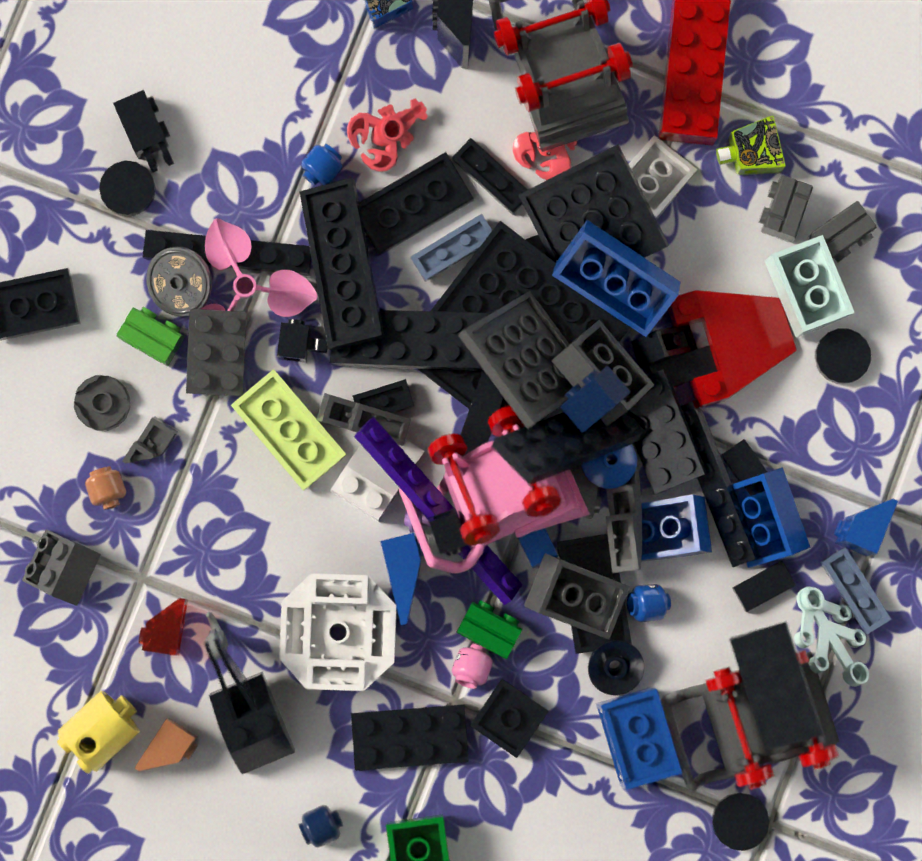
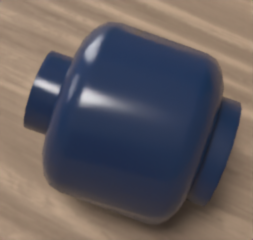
(320, 826)

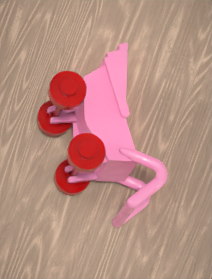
(493, 496)

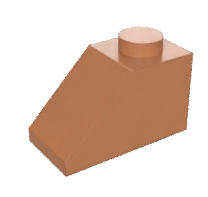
(168, 746)

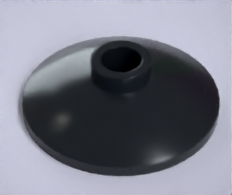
(619, 679)

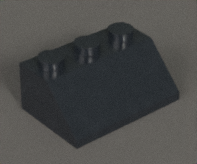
(453, 25)

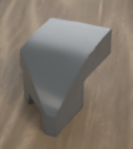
(152, 442)

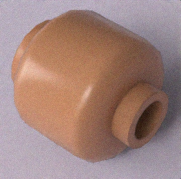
(105, 487)

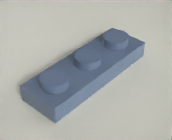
(451, 248)
(855, 590)

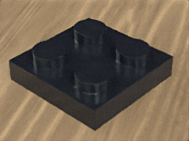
(509, 718)

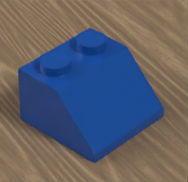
(865, 529)

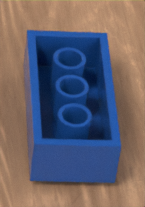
(616, 278)

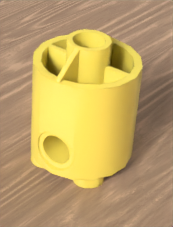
(104, 721)

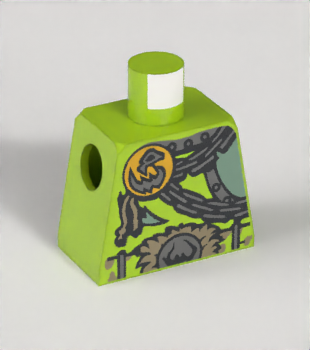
(754, 149)

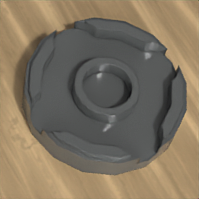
(102, 403)

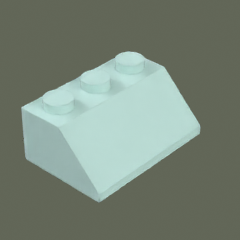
(809, 286)

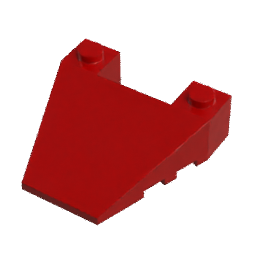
(744, 336)

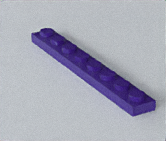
(432, 502)

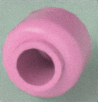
(472, 666)

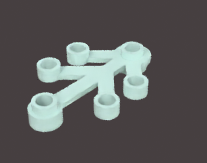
(829, 635)

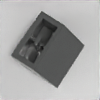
(61, 567)

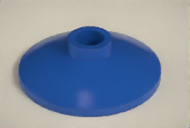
(615, 475)

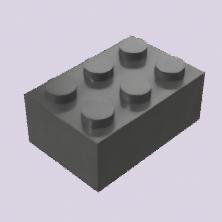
(599, 349)

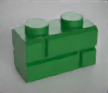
(489, 629)

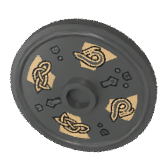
(178, 281)

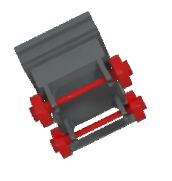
(566, 72)
(739, 734)

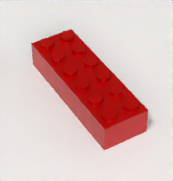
(694, 71)

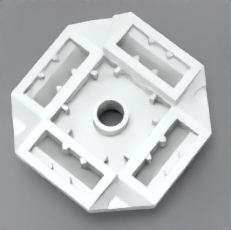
(306, 628)

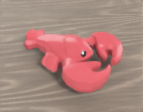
(385, 133)
(524, 145)

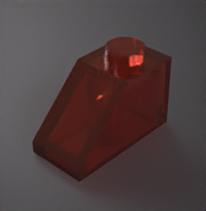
(165, 629)

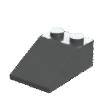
(576, 596)

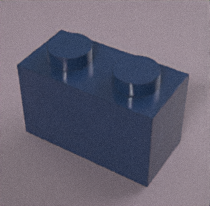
(594, 399)

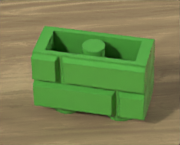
(151, 336)

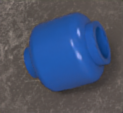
(321, 165)
(648, 603)

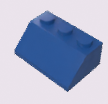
(772, 517)

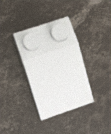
(660, 174)
(367, 484)

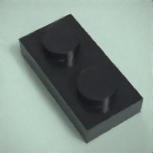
(389, 398)

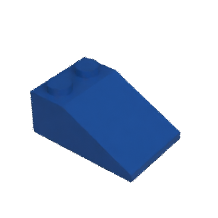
(675, 528)
(403, 567)

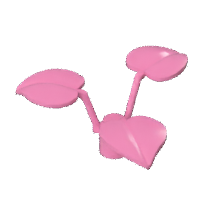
(230, 245)

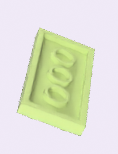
(288, 430)

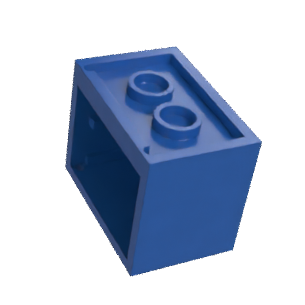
(639, 738)

